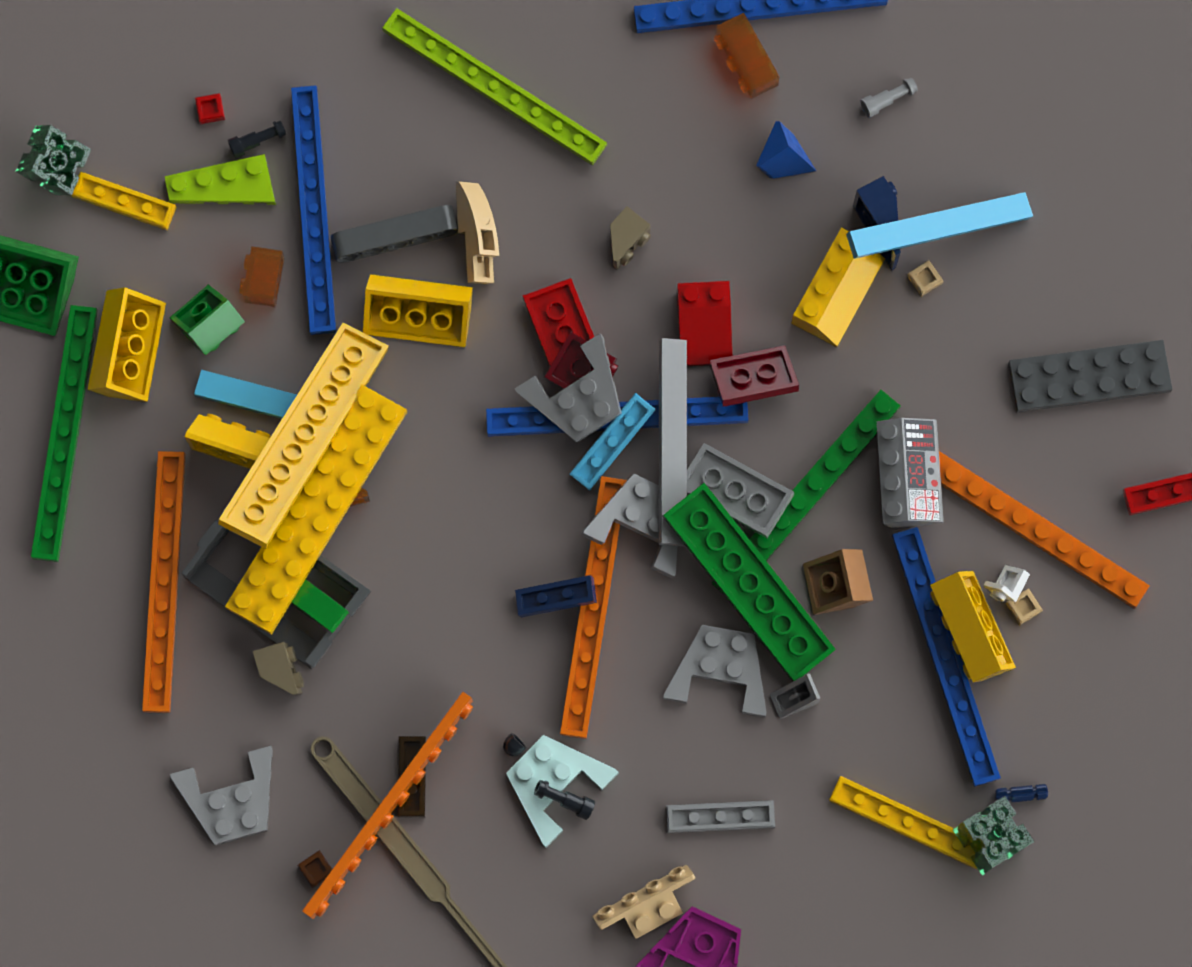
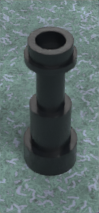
(252, 140)
(581, 806)

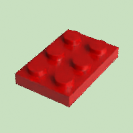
(555, 314)

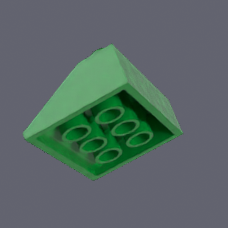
(34, 285)

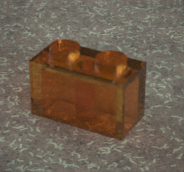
(262, 277)

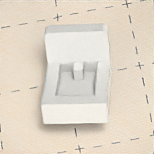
(1008, 584)

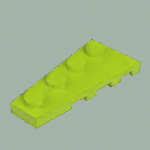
(230, 182)

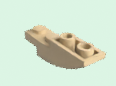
(478, 225)

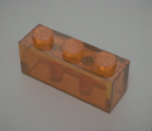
(746, 56)

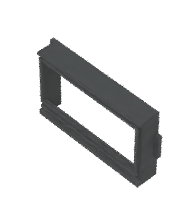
(222, 588)

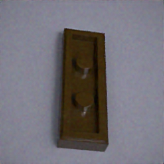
(415, 804)

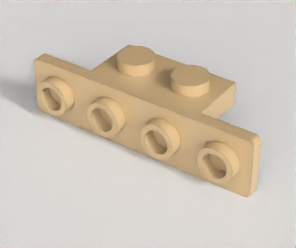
(648, 906)

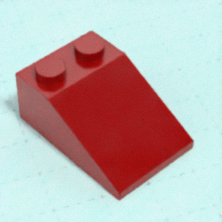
(705, 320)

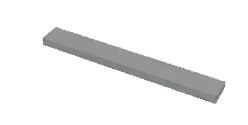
(672, 432)

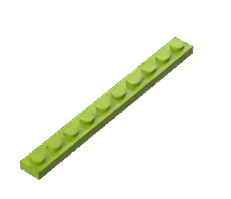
(494, 86)

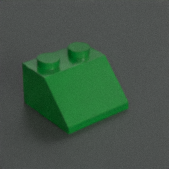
(207, 319)

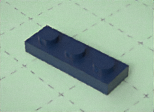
(556, 596)

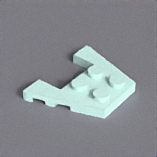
(559, 766)

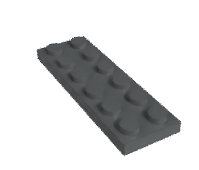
(1090, 376)

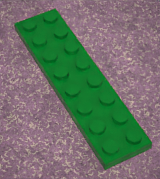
(748, 582)

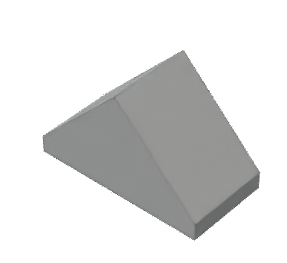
(795, 696)

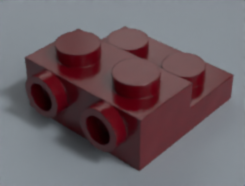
(572, 363)

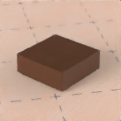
(315, 868)

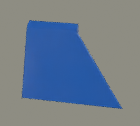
(783, 154)

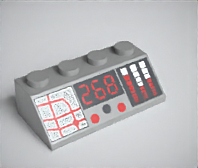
(909, 472)

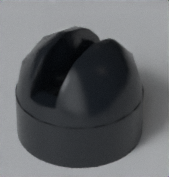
(513, 745)

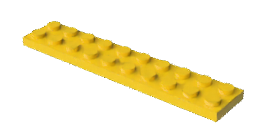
(303, 436)
(317, 511)

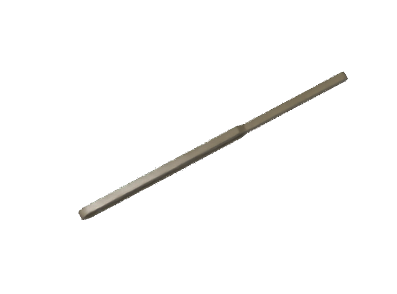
(399, 842)

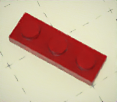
(1158, 494)

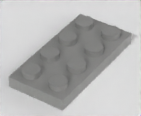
(742, 491)

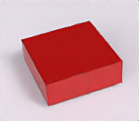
(210, 108)

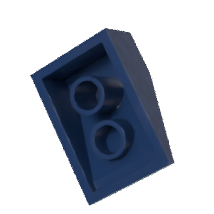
(876, 206)

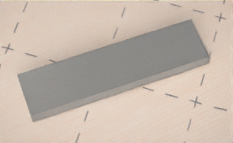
(720, 816)

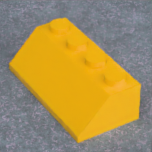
(836, 291)
(417, 310)
(126, 345)
(226, 441)
(971, 626)

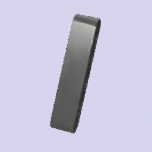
(394, 233)

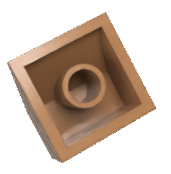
(838, 581)

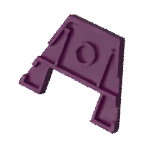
(698, 941)

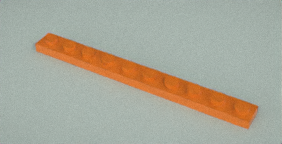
(1041, 532)
(164, 582)
(591, 625)
(382, 816)

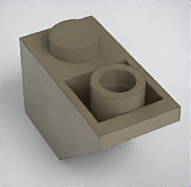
(626, 235)
(277, 667)

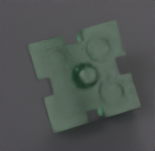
(53, 160)
(993, 835)

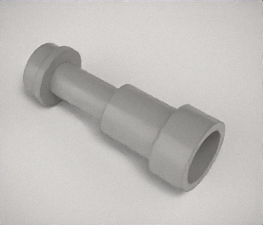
(872, 105)

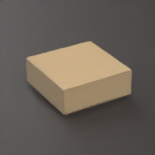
(925, 278)
(1025, 607)

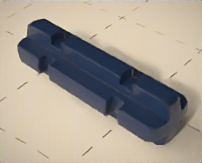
(1023, 793)

